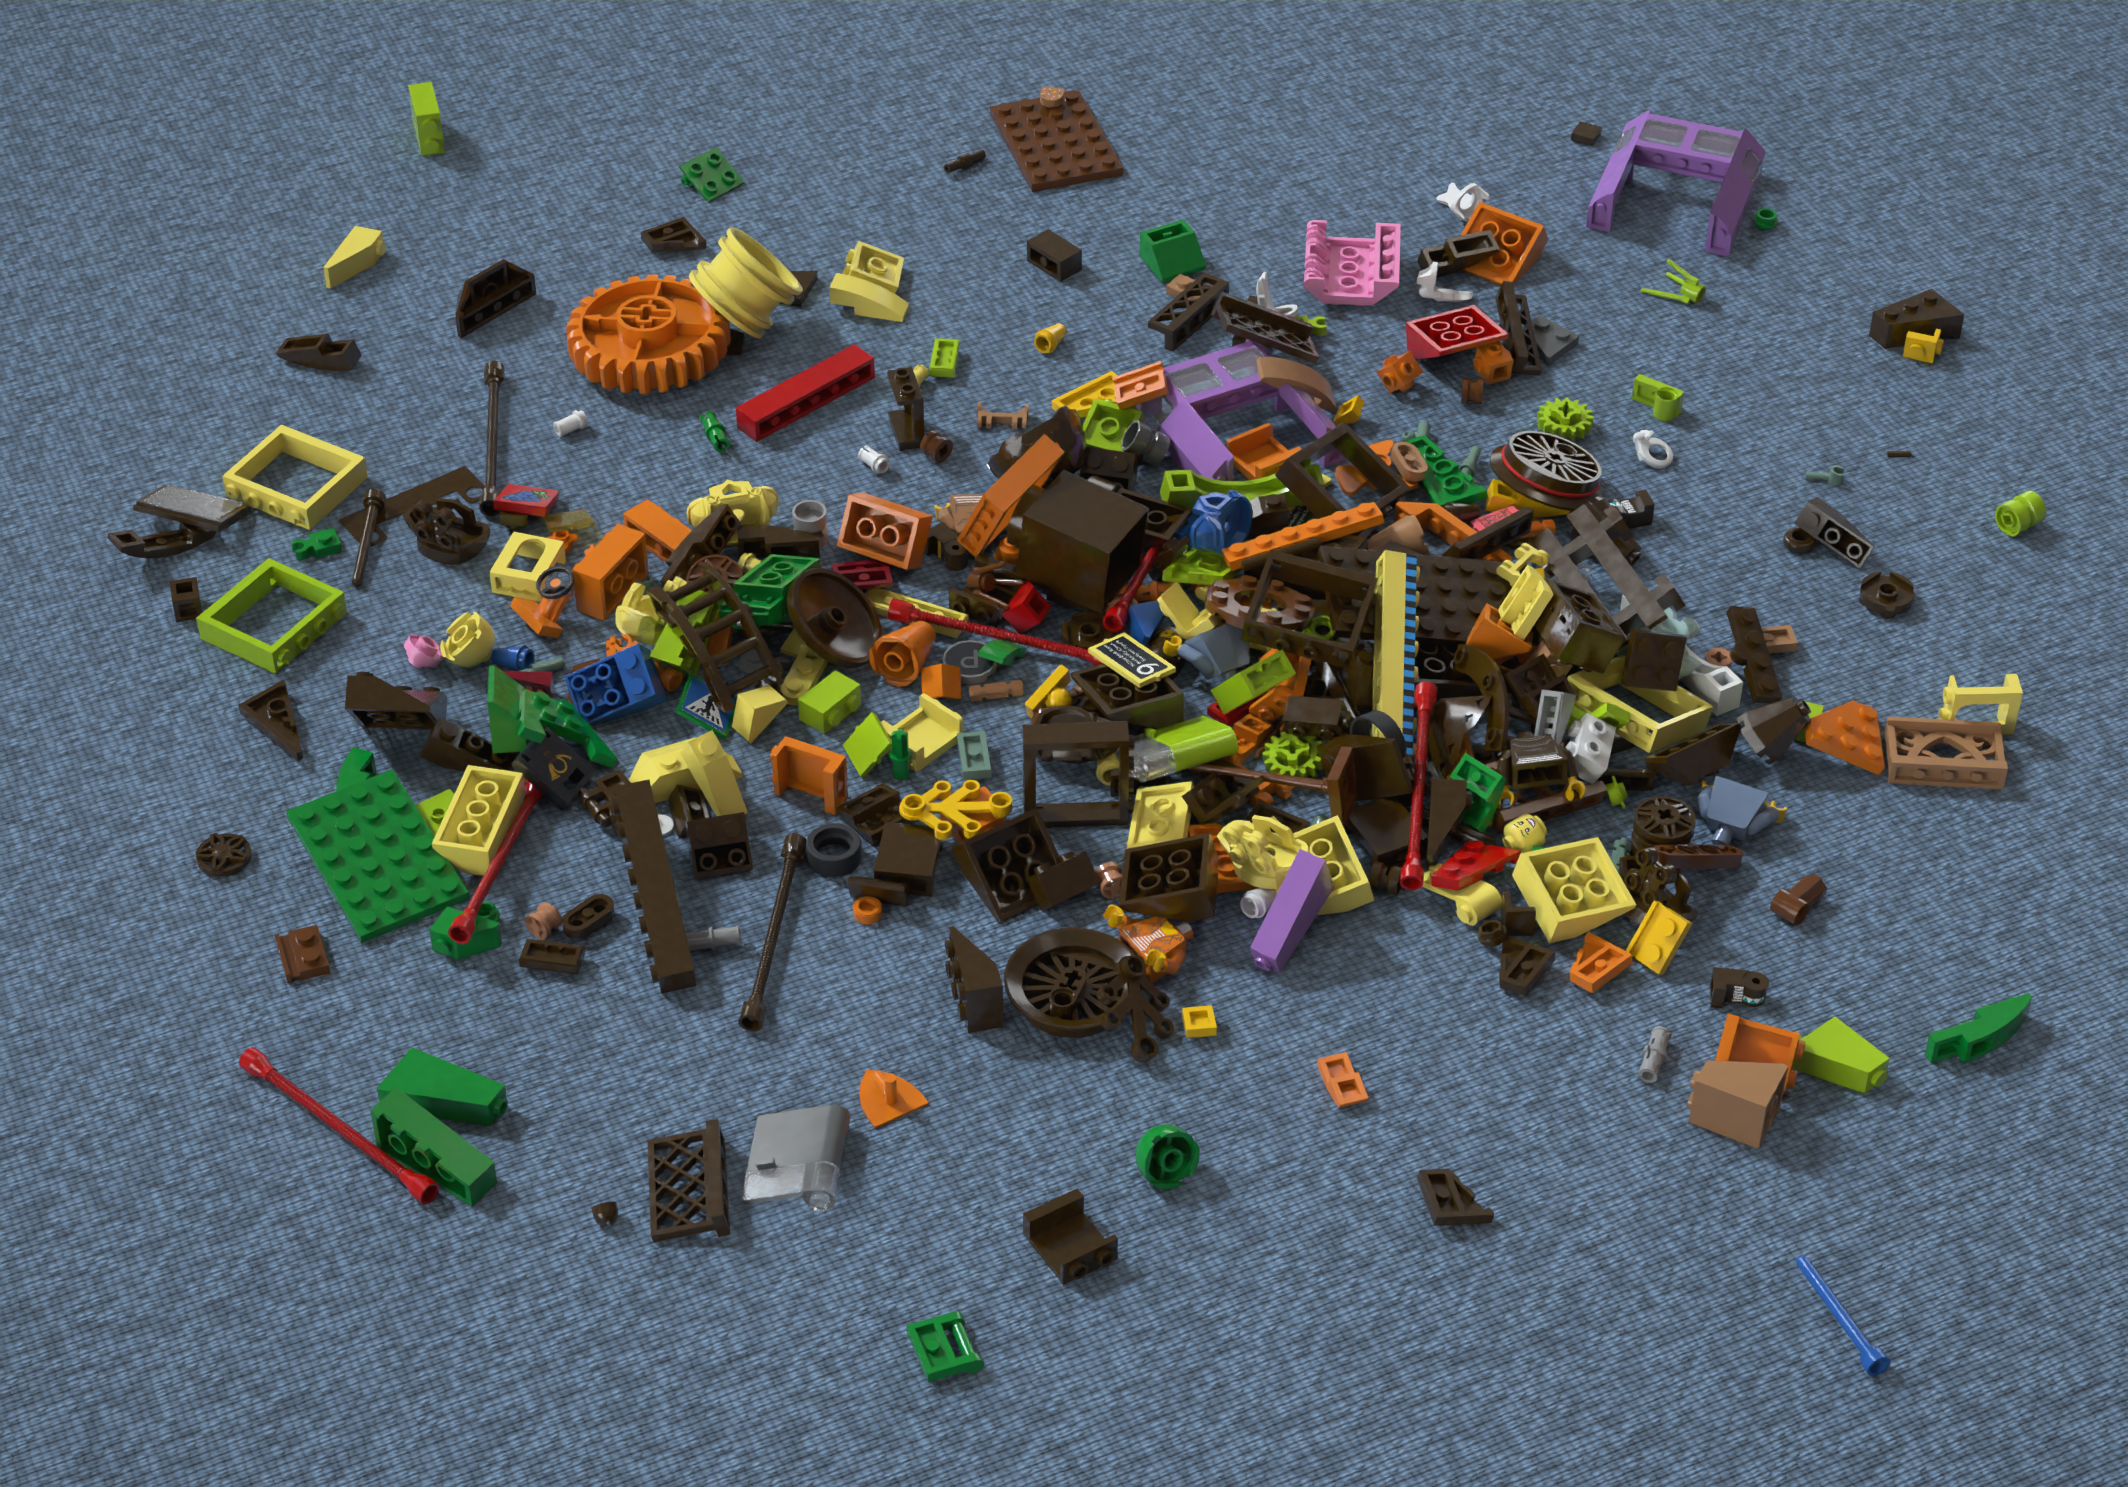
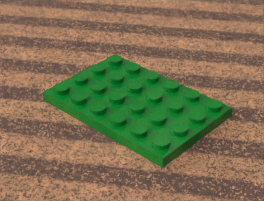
(376, 855)

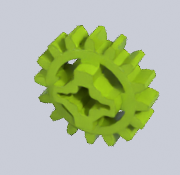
(1565, 419)
(1293, 755)

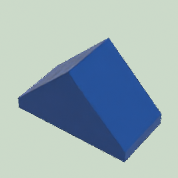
(1144, 621)

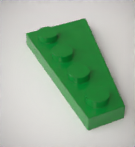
(1444, 479)

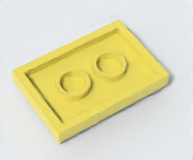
(1159, 815)

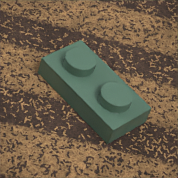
(974, 755)

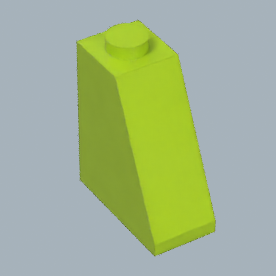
(1842, 1057)

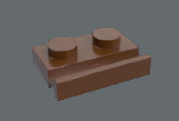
(302, 954)

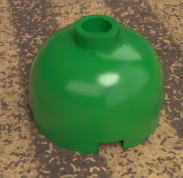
(1166, 1155)

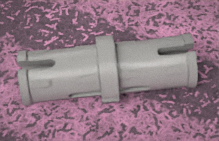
(1654, 1054)

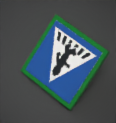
(699, 707)

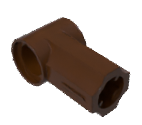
(1795, 903)

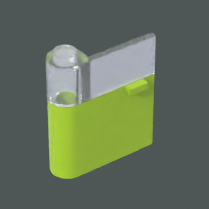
(1181, 747)

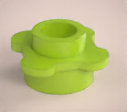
(1616, 792)

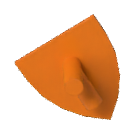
(888, 1097)

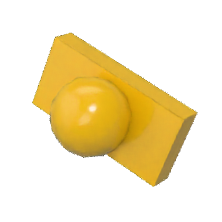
(1051, 692)

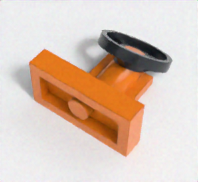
(543, 617)

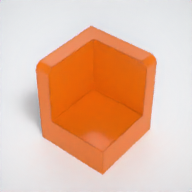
(941, 681)

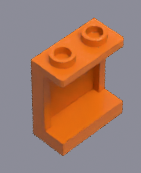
(1258, 452)
(1274, 703)
(810, 771)
(1760, 1043)

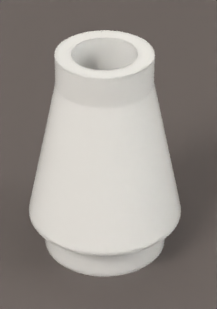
(1257, 902)

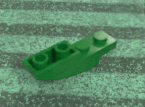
(1988, 1031)

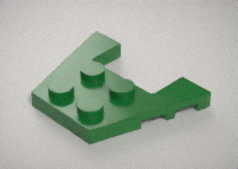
(564, 720)

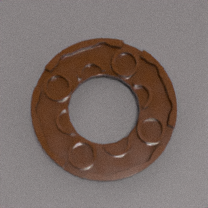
(1223, 594)

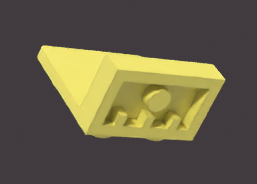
(1183, 613)

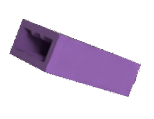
(1292, 911)

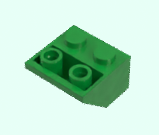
(1171, 251)

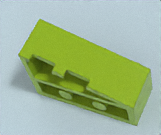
(670, 650)

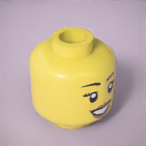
(1524, 833)

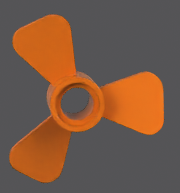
(1352, 480)

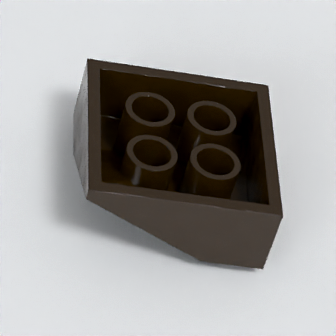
(382, 705)
(1171, 879)

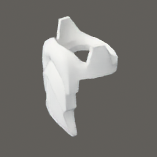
(1461, 202)
(1427, 279)
(1264, 298)

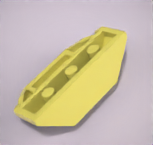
(667, 769)

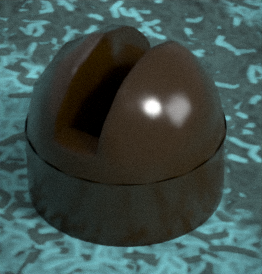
(605, 1211)

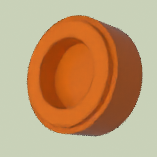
(867, 910)

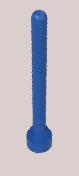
(1872, 1358)

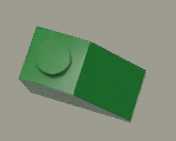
(485, 937)

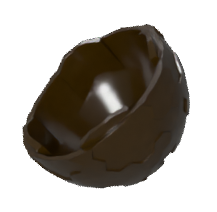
(1063, 428)

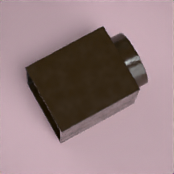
(1078, 539)

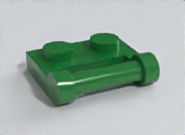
(934, 1348)

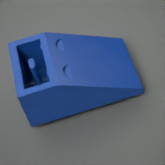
(616, 686)

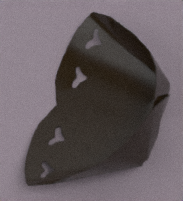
(1449, 726)

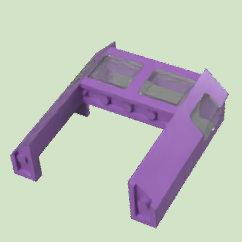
(1687, 150)
(1215, 386)

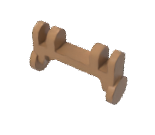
(1002, 418)

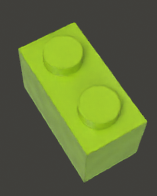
(829, 702)

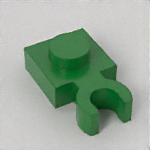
(319, 543)

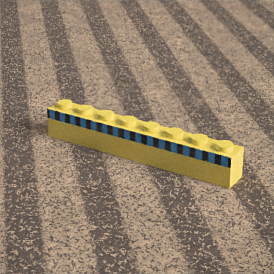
(1395, 642)

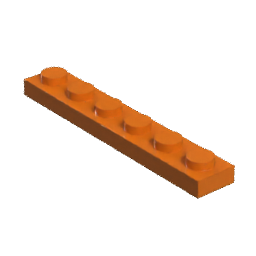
(1326, 529)

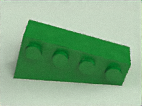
(431, 1148)

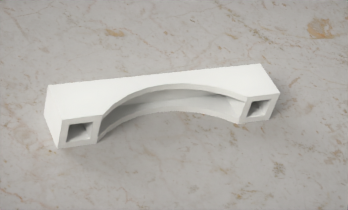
(1711, 682)

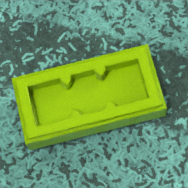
(944, 358)

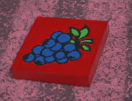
(526, 500)

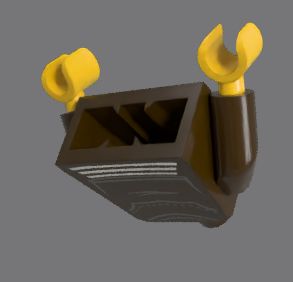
(1535, 763)

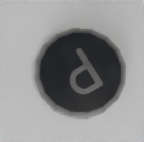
(972, 667)

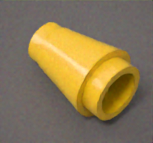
(1049, 338)

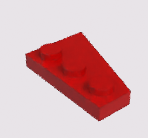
(1471, 863)

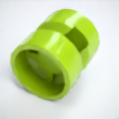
(2020, 513)

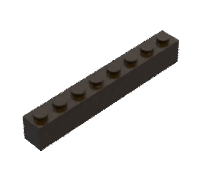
(655, 887)

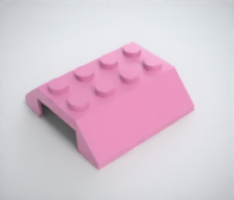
(1352, 268)

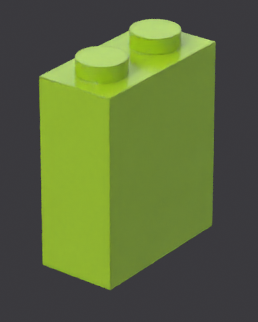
(426, 118)

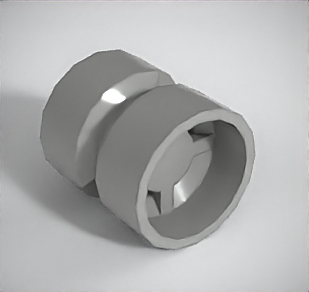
(811, 518)

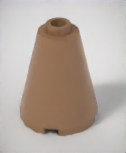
(1403, 532)

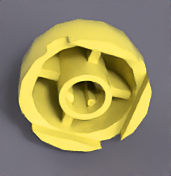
(469, 641)

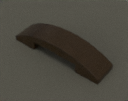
(160, 544)

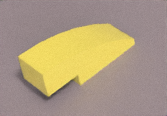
(867, 298)

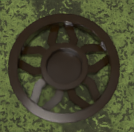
(223, 854)

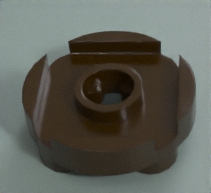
(1876, 596)
(1086, 621)

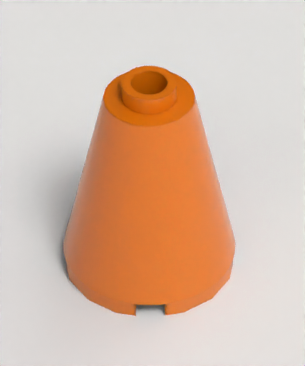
(902, 653)

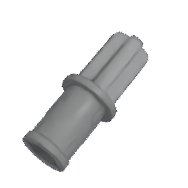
(714, 938)

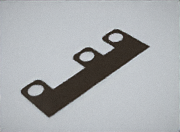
(457, 480)

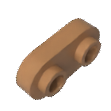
(1409, 461)

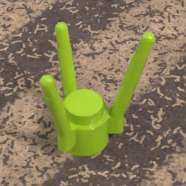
(1690, 288)

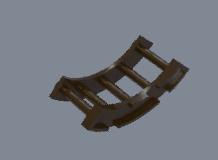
(694, 638)
(1491, 682)

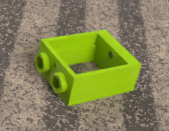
(1253, 681)

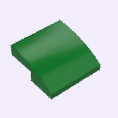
(1485, 788)

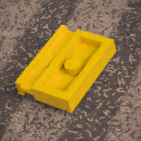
(1658, 937)

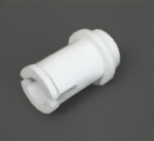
(566, 425)
(878, 462)

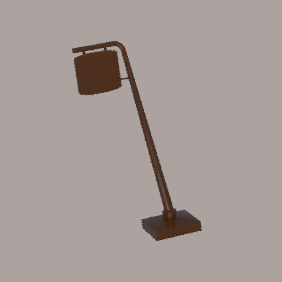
(1339, 785)

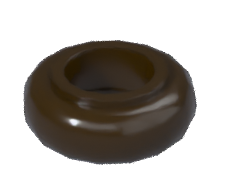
(1791, 541)

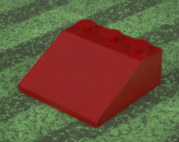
(1451, 332)

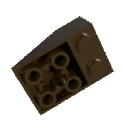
(975, 984)

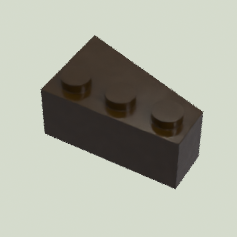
(1916, 314)

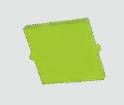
(867, 744)

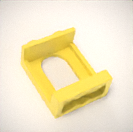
(523, 583)
(2007, 697)

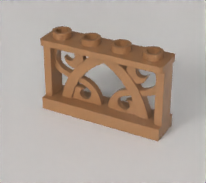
(1925, 768)

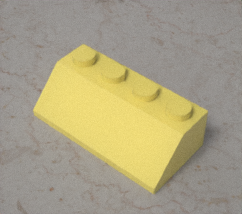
(479, 817)

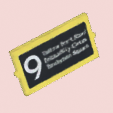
(1132, 660)

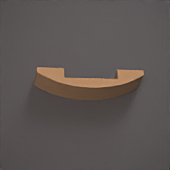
(1281, 371)

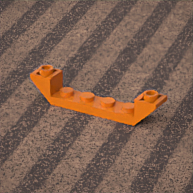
(1443, 524)

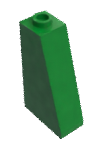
(446, 1089)

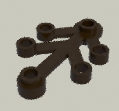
(1132, 971)

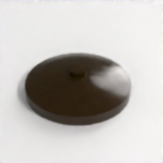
(833, 617)

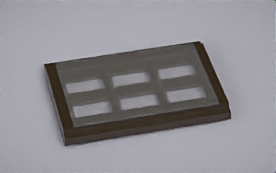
(192, 507)

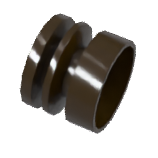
(1662, 822)

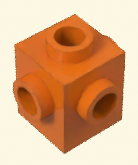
(1493, 362)
(1394, 374)

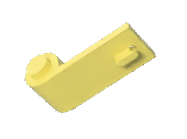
(1472, 902)

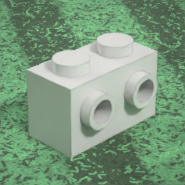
(1591, 746)

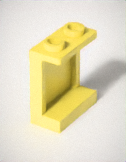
(930, 731)

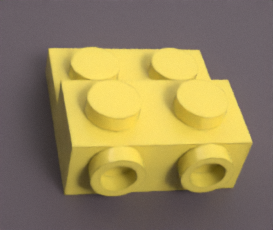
(874, 266)

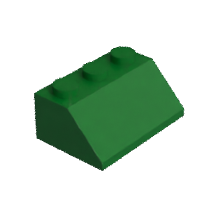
(504, 712)

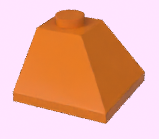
(1496, 635)

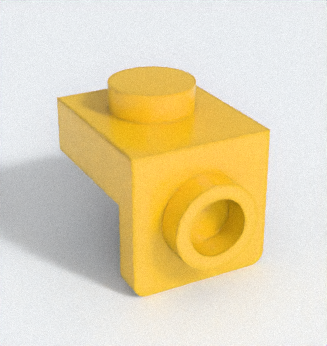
(1923, 346)

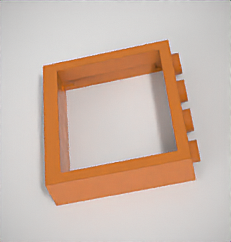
(999, 501)

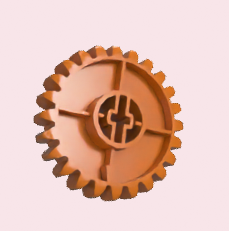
(646, 334)

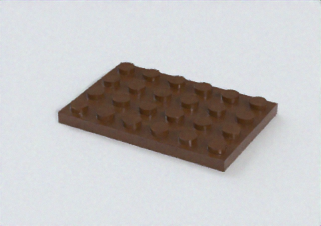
(1056, 143)

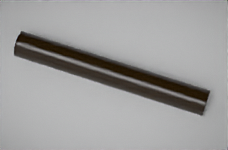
(1295, 549)

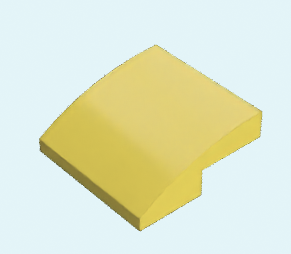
(1525, 602)

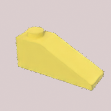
(355, 254)
(714, 774)

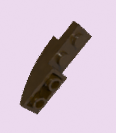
(704, 540)

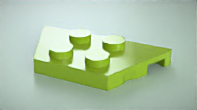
(1199, 568)

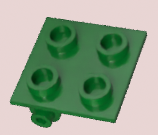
(710, 175)

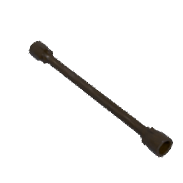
(493, 376)
(753, 1010)

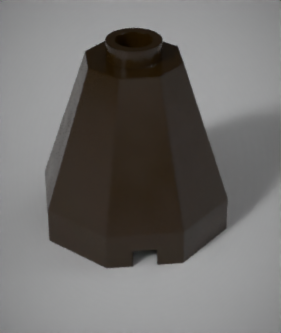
(1774, 726)

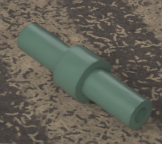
(1470, 464)
(548, 666)

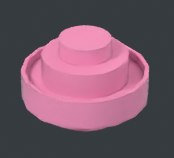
(423, 651)

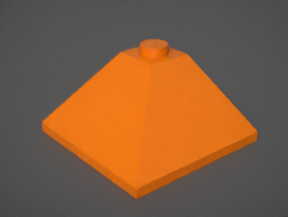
(1518, 240)

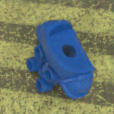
(1210, 529)

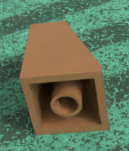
(1737, 1098)

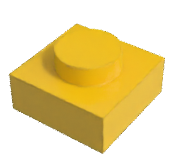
(1349, 411)
(1199, 1021)

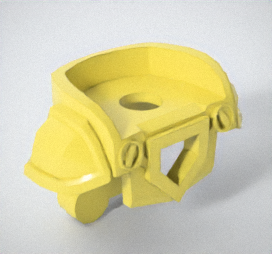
(750, 504)
(637, 615)
(1248, 846)

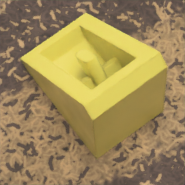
(756, 710)

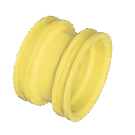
(745, 282)

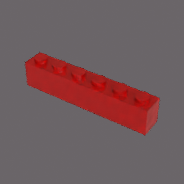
(805, 392)

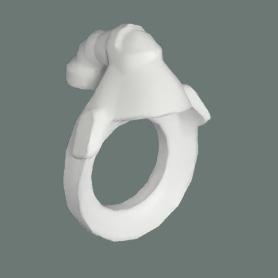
(1643, 442)

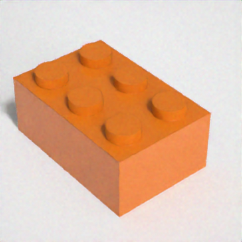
(884, 530)
(610, 571)

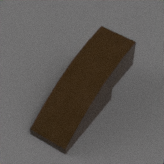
(1459, 252)
(320, 352)
(768, 540)

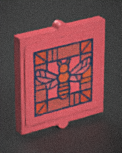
(1482, 522)

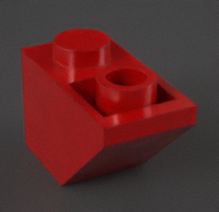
(1026, 608)

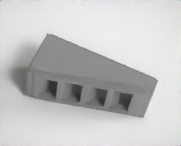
(1552, 702)

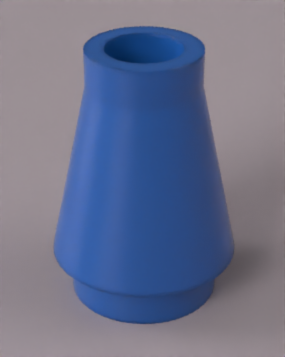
(515, 657)

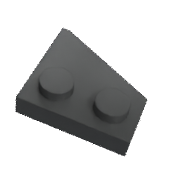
(1552, 339)

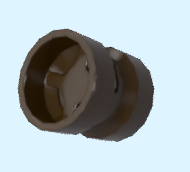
(1385, 878)

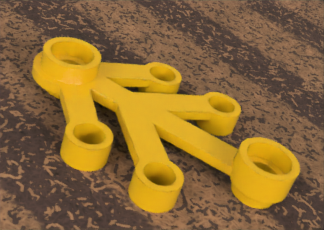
(921, 807)

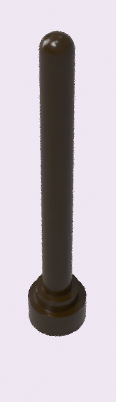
(373, 502)

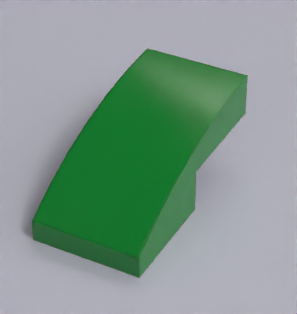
(1001, 651)

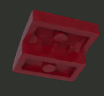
(866, 573)

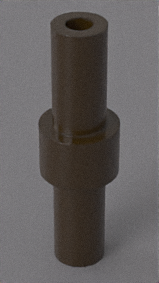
(964, 161)

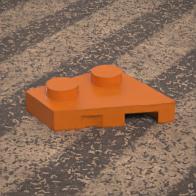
(1598, 963)

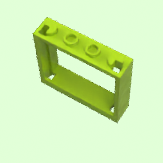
(215, 620)

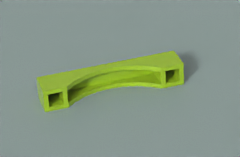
(1186, 486)

